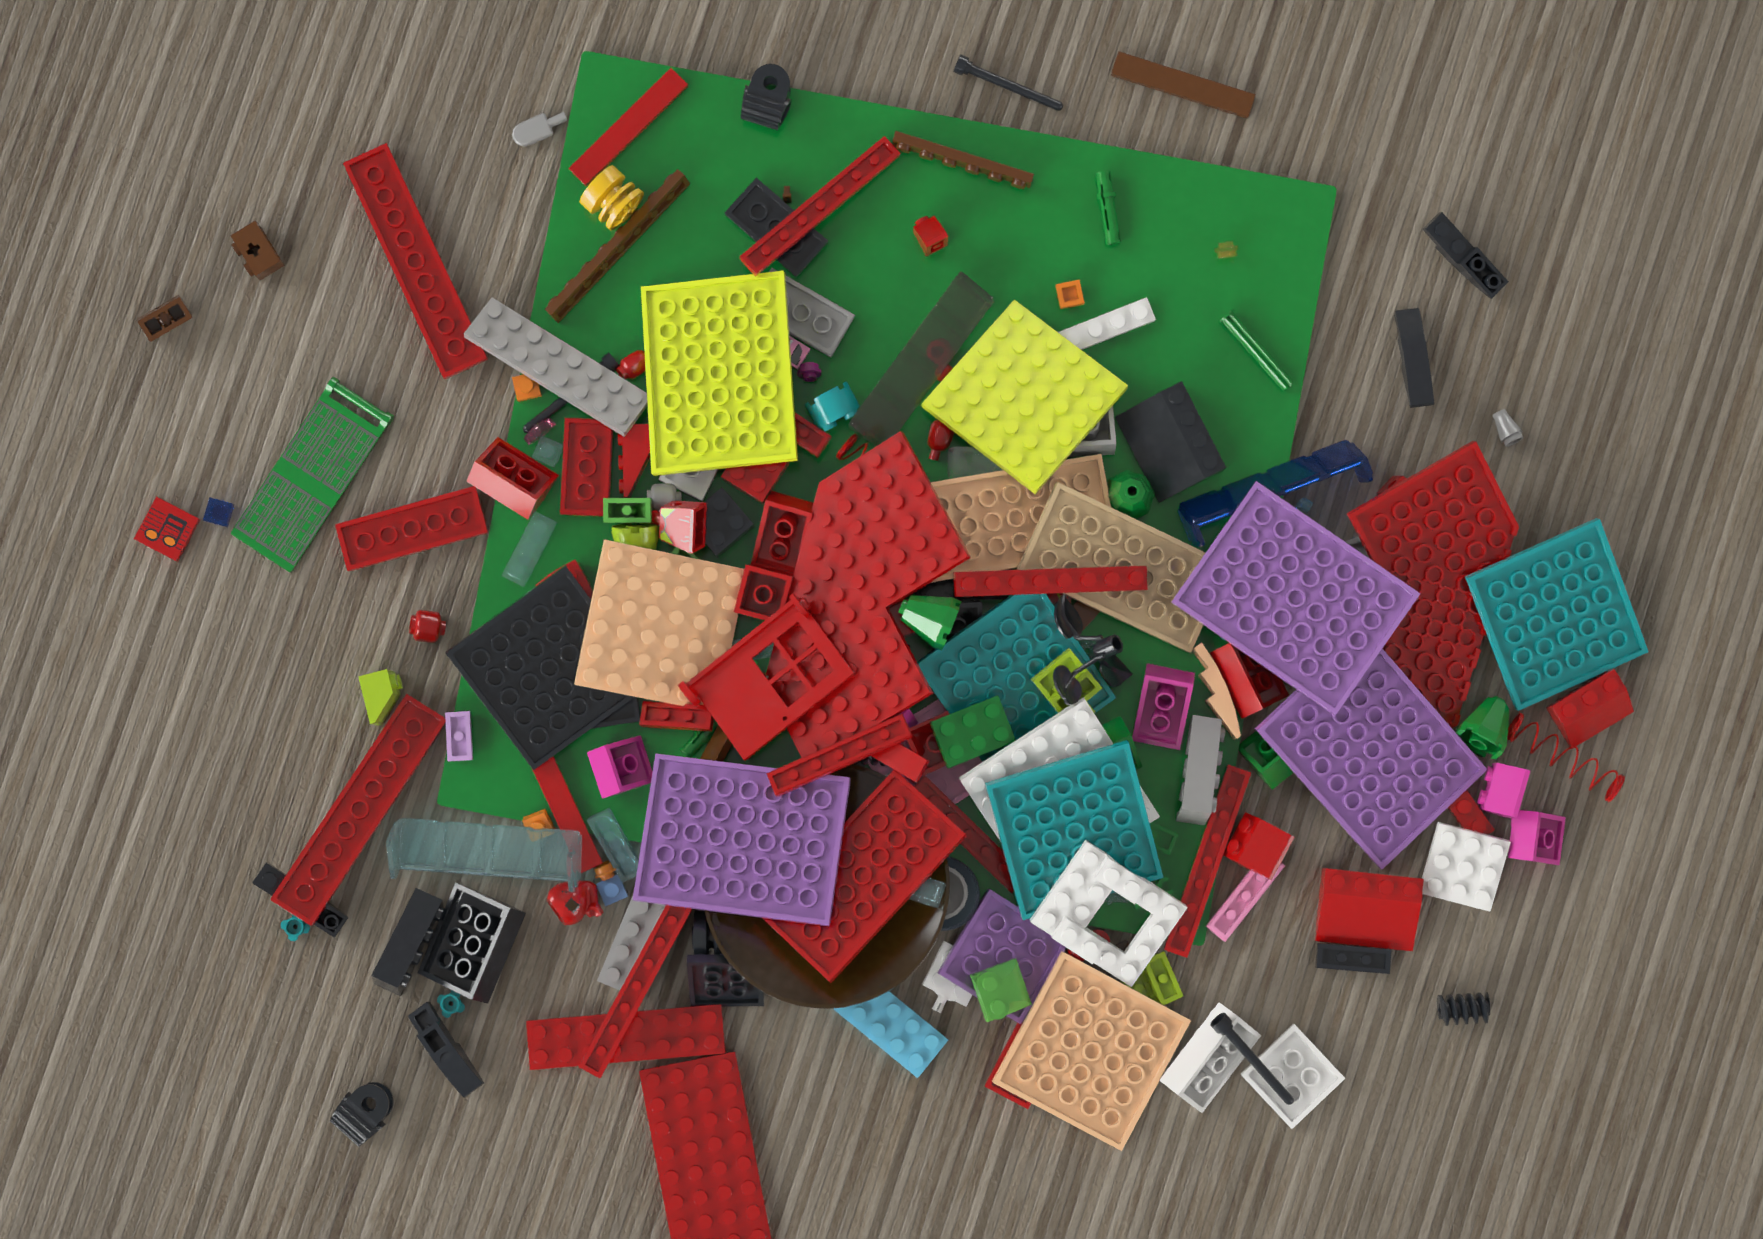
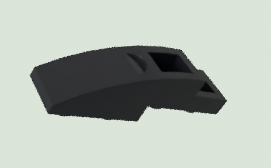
(1464, 257)
(331, 918)
(444, 1050)

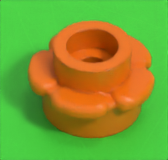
(604, 871)

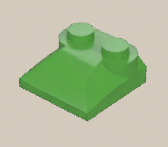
(1000, 990)

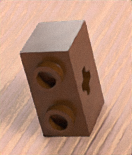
(267, 260)
(164, 318)

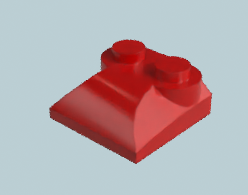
(925, 744)

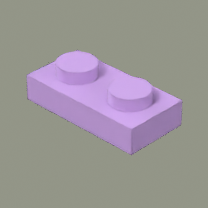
(459, 736)

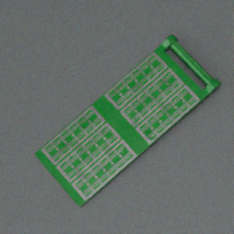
(310, 477)

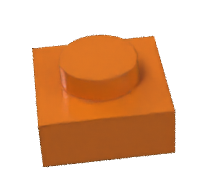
(1069, 294)
(525, 388)
(538, 820)

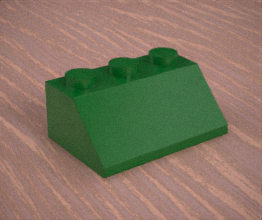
(1264, 760)

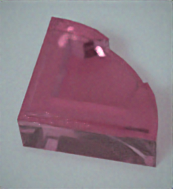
(538, 430)

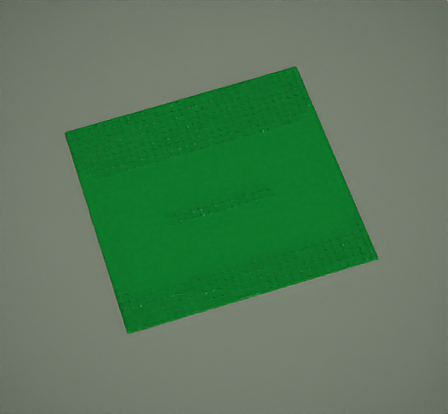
(874, 267)

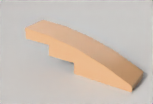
(1220, 700)

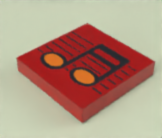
(167, 529)

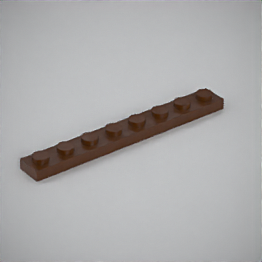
(613, 250)

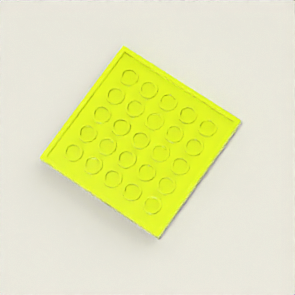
(1024, 396)

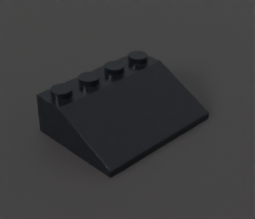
(1170, 442)
(471, 943)

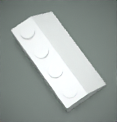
(1207, 1061)

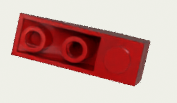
(634, 458)

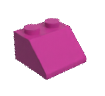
(620, 766)
(1503, 790)
(1536, 837)

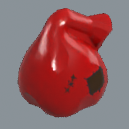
(573, 906)

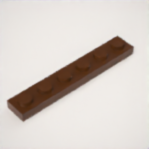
(971, 163)

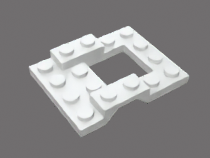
(1082, 892)

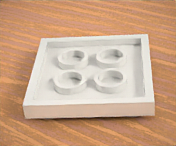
(1464, 866)
(1300, 1070)

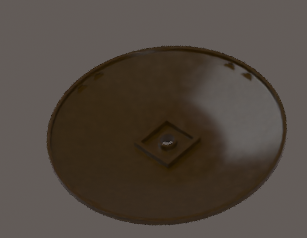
(880, 966)

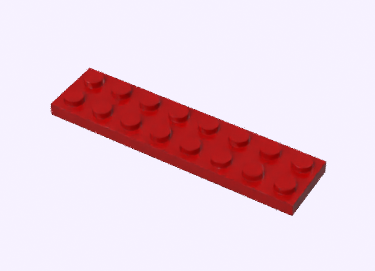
(648, 1037)

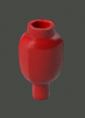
(632, 365)
(939, 439)

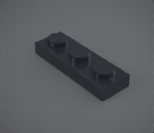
(1353, 958)

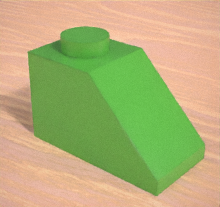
(627, 510)

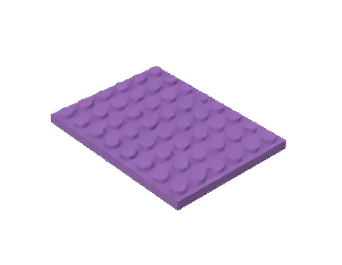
(1295, 598)
(1379, 762)
(734, 847)

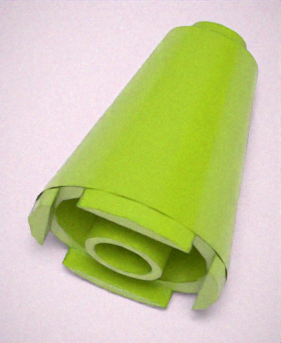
(640, 535)

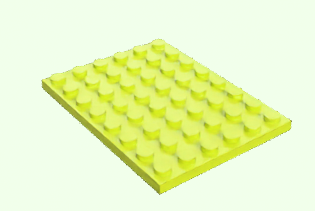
(718, 373)

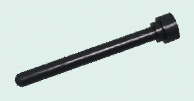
(965, 66)
(607, 361)
(1223, 1026)

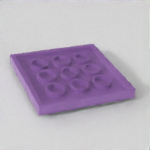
(996, 936)

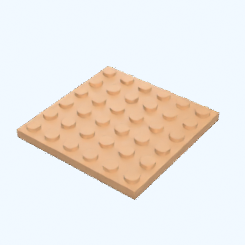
(656, 621)
(1091, 1051)

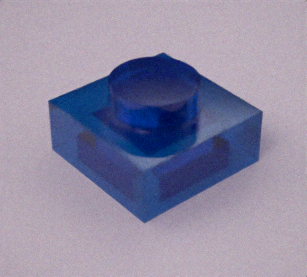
(218, 512)

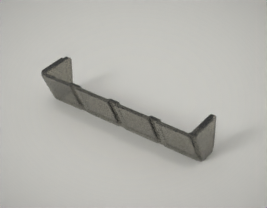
(921, 361)

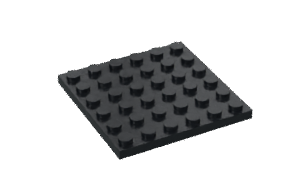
(528, 665)

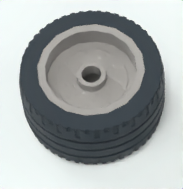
(963, 895)

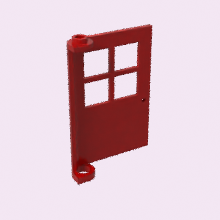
(744, 698)

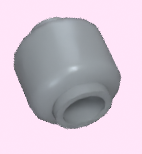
(663, 494)

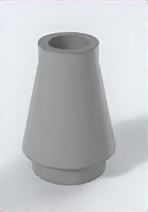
(1507, 429)

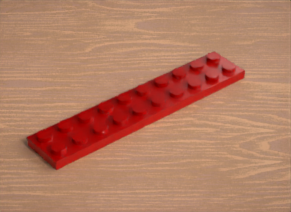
(414, 260)
(359, 810)

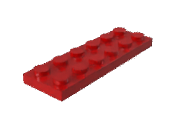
(411, 528)

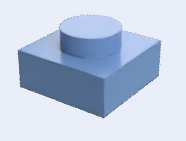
(612, 890)

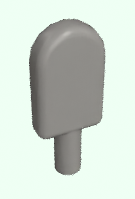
(536, 129)

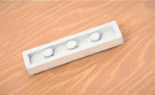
(1110, 324)

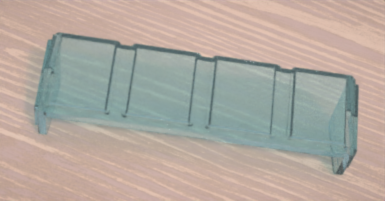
(485, 850)

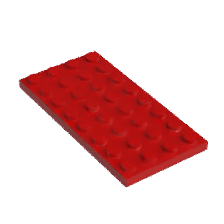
(883, 861)
(705, 1149)

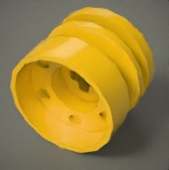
(615, 201)

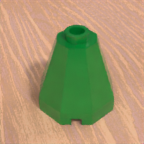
(1120, 500)
(930, 617)
(1486, 728)

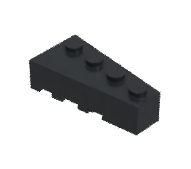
(407, 942)

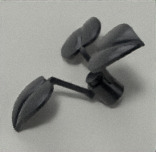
(1105, 650)

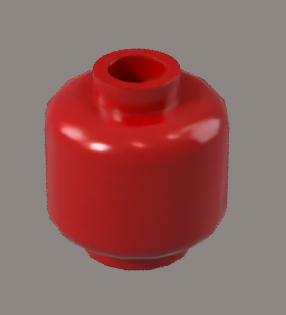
(427, 626)

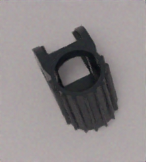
(764, 105)
(357, 1118)

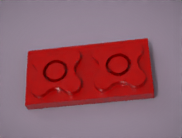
(585, 467)

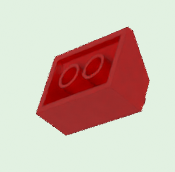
(512, 477)
(1247, 681)
(1591, 708)

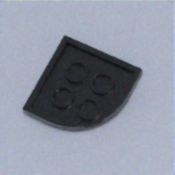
(716, 982)

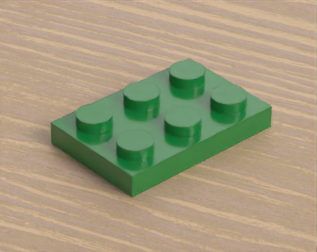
(972, 731)

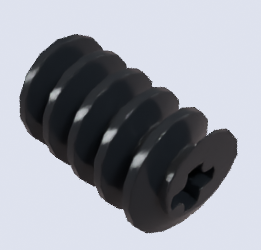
(1463, 1008)

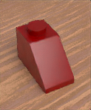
(930, 234)

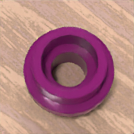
(809, 371)

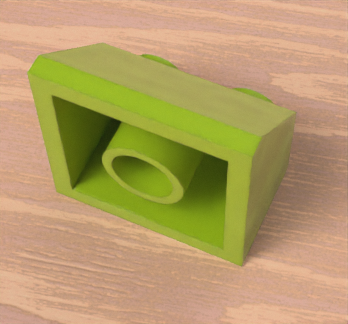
(380, 694)

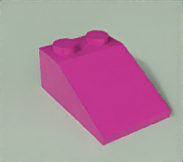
(1163, 706)

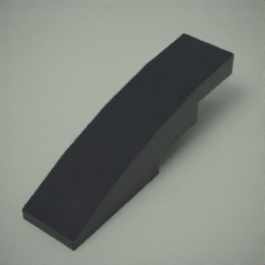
(1414, 358)

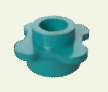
(293, 934)
(448, 1010)

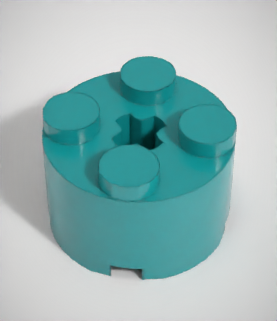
(833, 406)

